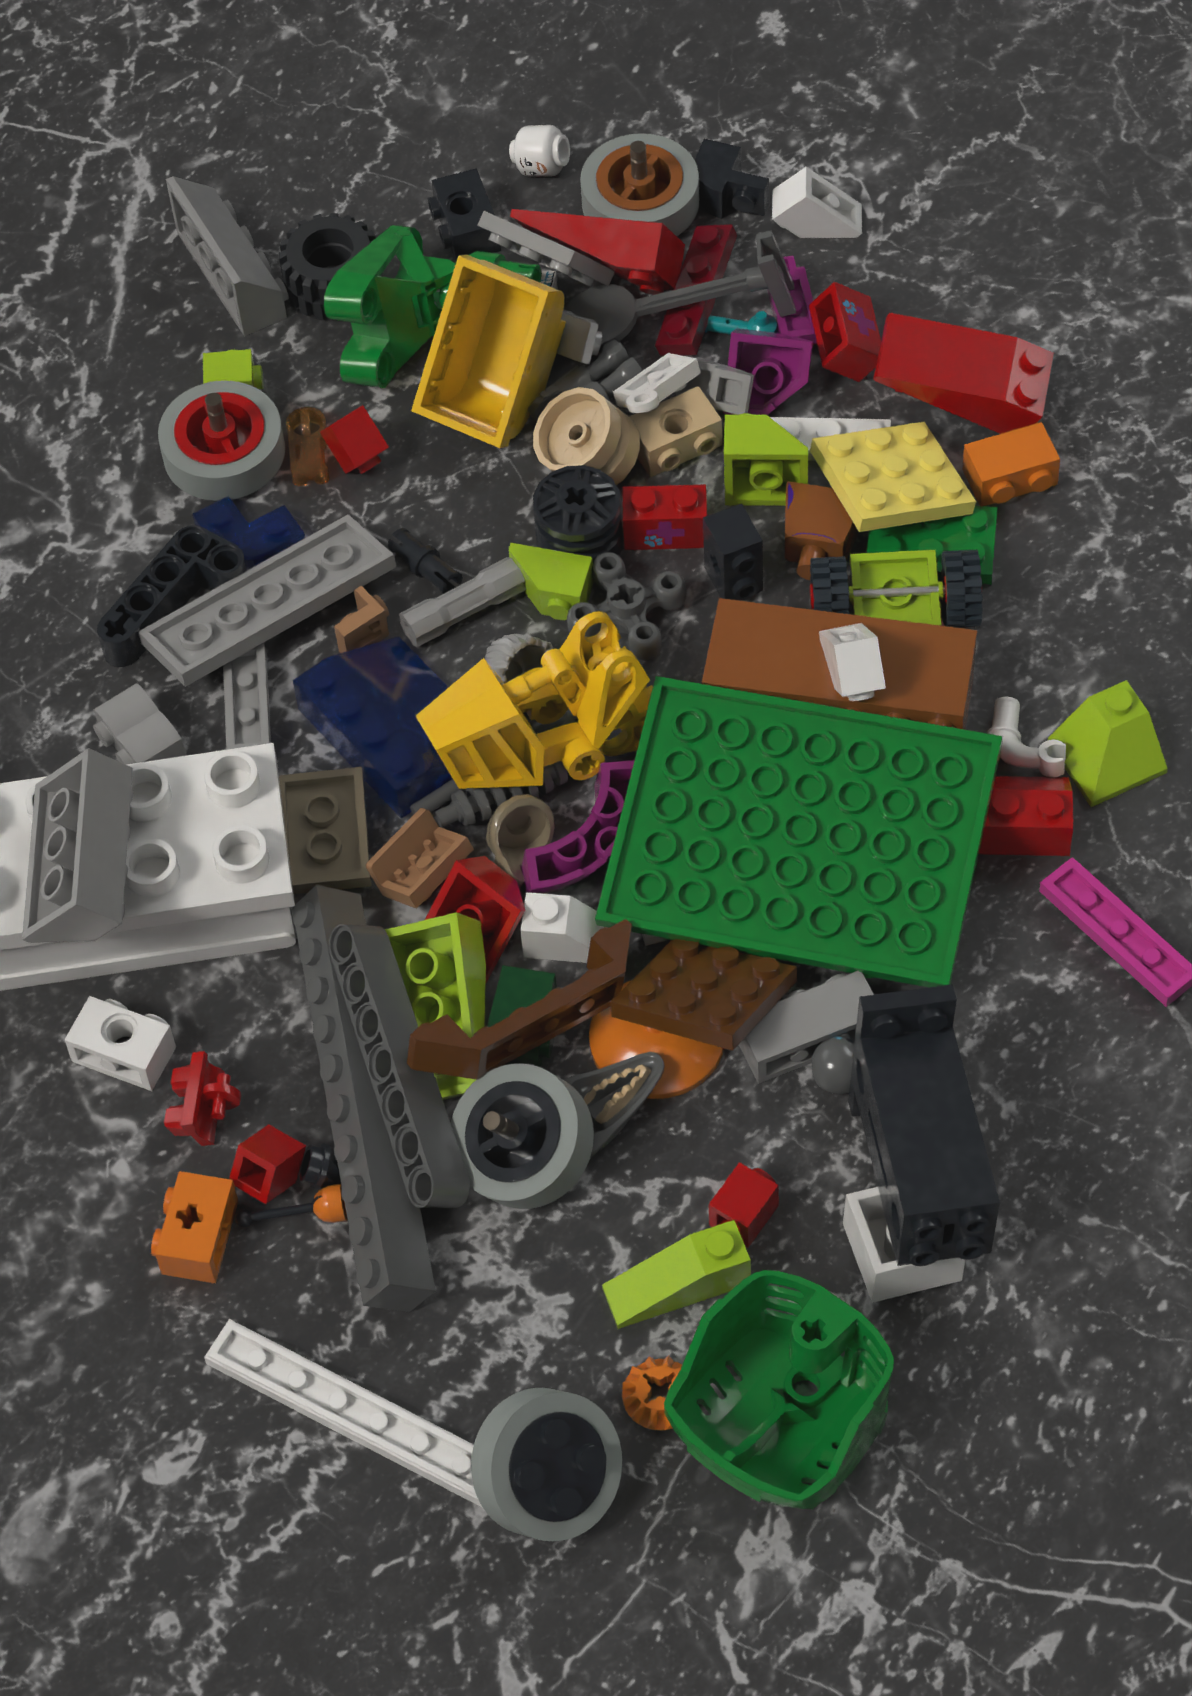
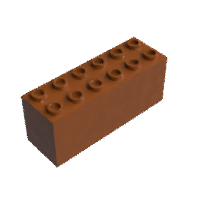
(781, 655)

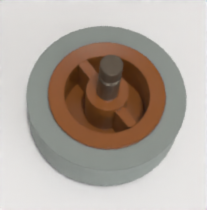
(641, 181)

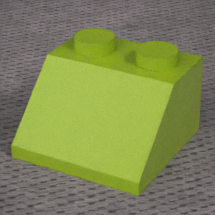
(760, 461)

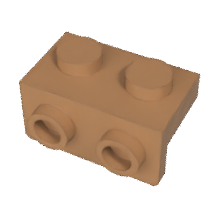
(417, 859)

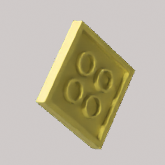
(892, 476)

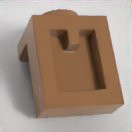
(365, 625)

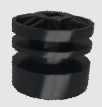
(578, 512)

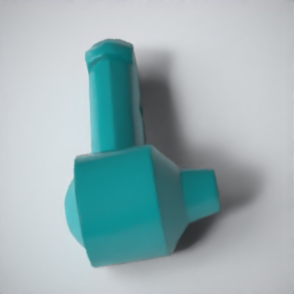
(758, 322)

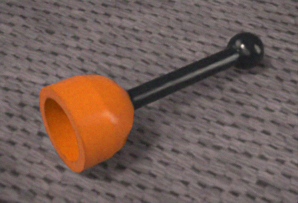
(326, 1205)

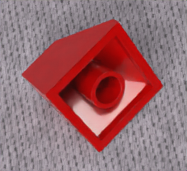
(486, 894)

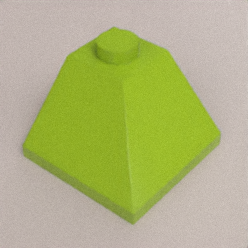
(1110, 744)

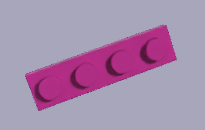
(1118, 931)

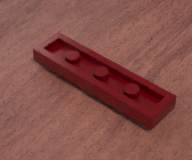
(704, 262)

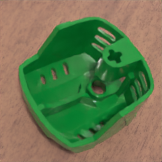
(764, 1432)

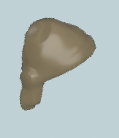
(517, 826)

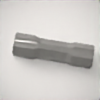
(437, 614)

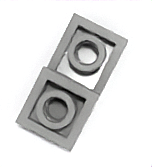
(579, 338)

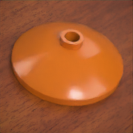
(685, 1059)

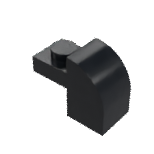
(725, 185)

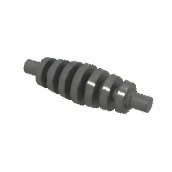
(484, 800)

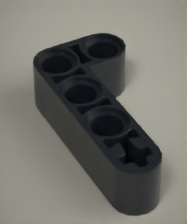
(184, 565)

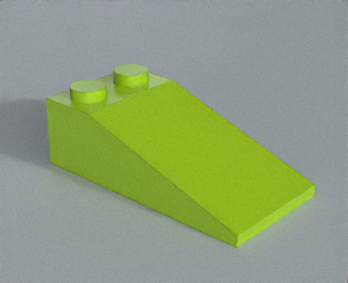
(444, 975)

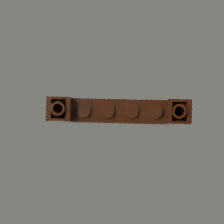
(447, 1050)

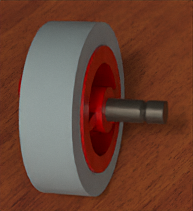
(221, 440)

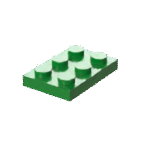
(947, 534)

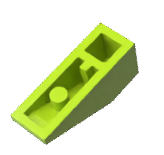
(680, 1275)

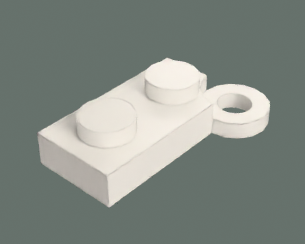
(656, 383)

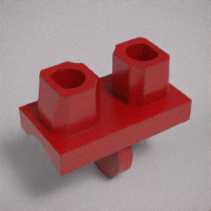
(206, 1099)

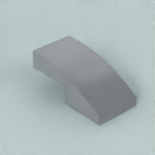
(723, 385)

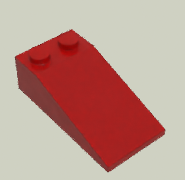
(636, 250)
(965, 371)

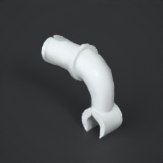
(1049, 756)

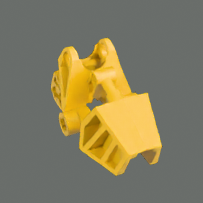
(490, 742)

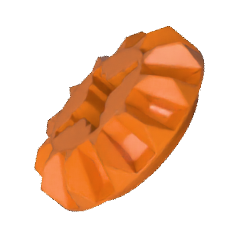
(637, 1392)

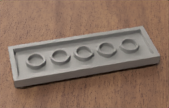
(266, 600)

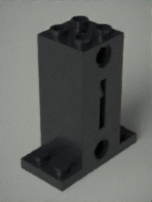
(922, 1127)

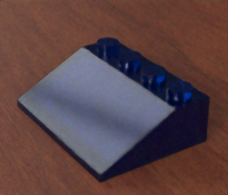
(368, 713)

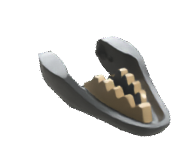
(617, 1093)

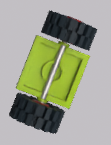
(901, 586)

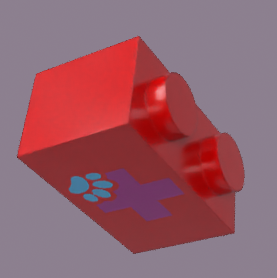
(846, 331)
(664, 516)

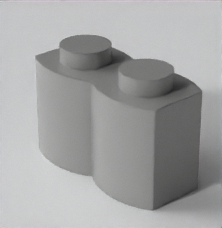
(137, 728)

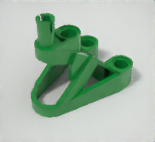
(397, 313)

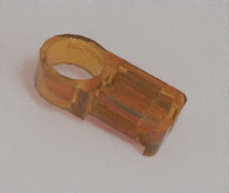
(308, 449)

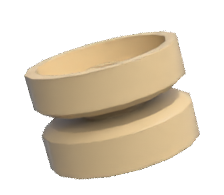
(586, 431)

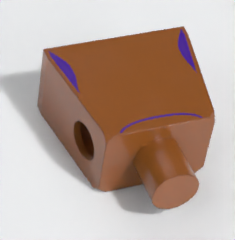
(815, 526)

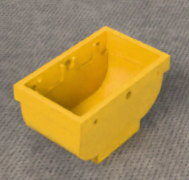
(490, 351)

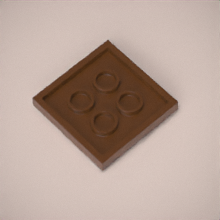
(704, 992)

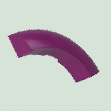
(587, 849)

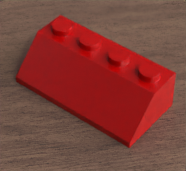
(1029, 817)

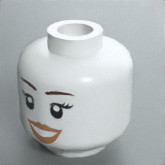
(540, 150)

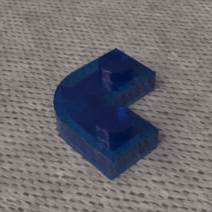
(258, 538)

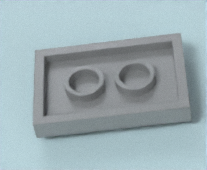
(544, 251)

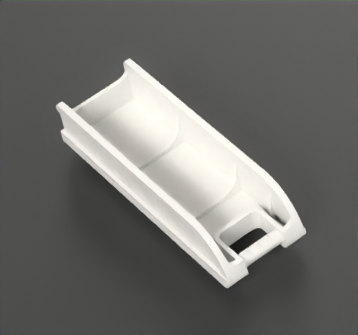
(200, 878)

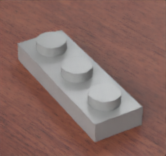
(247, 699)

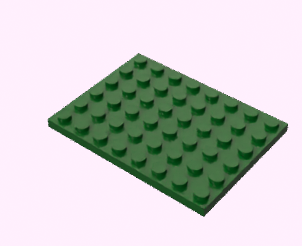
(801, 832)

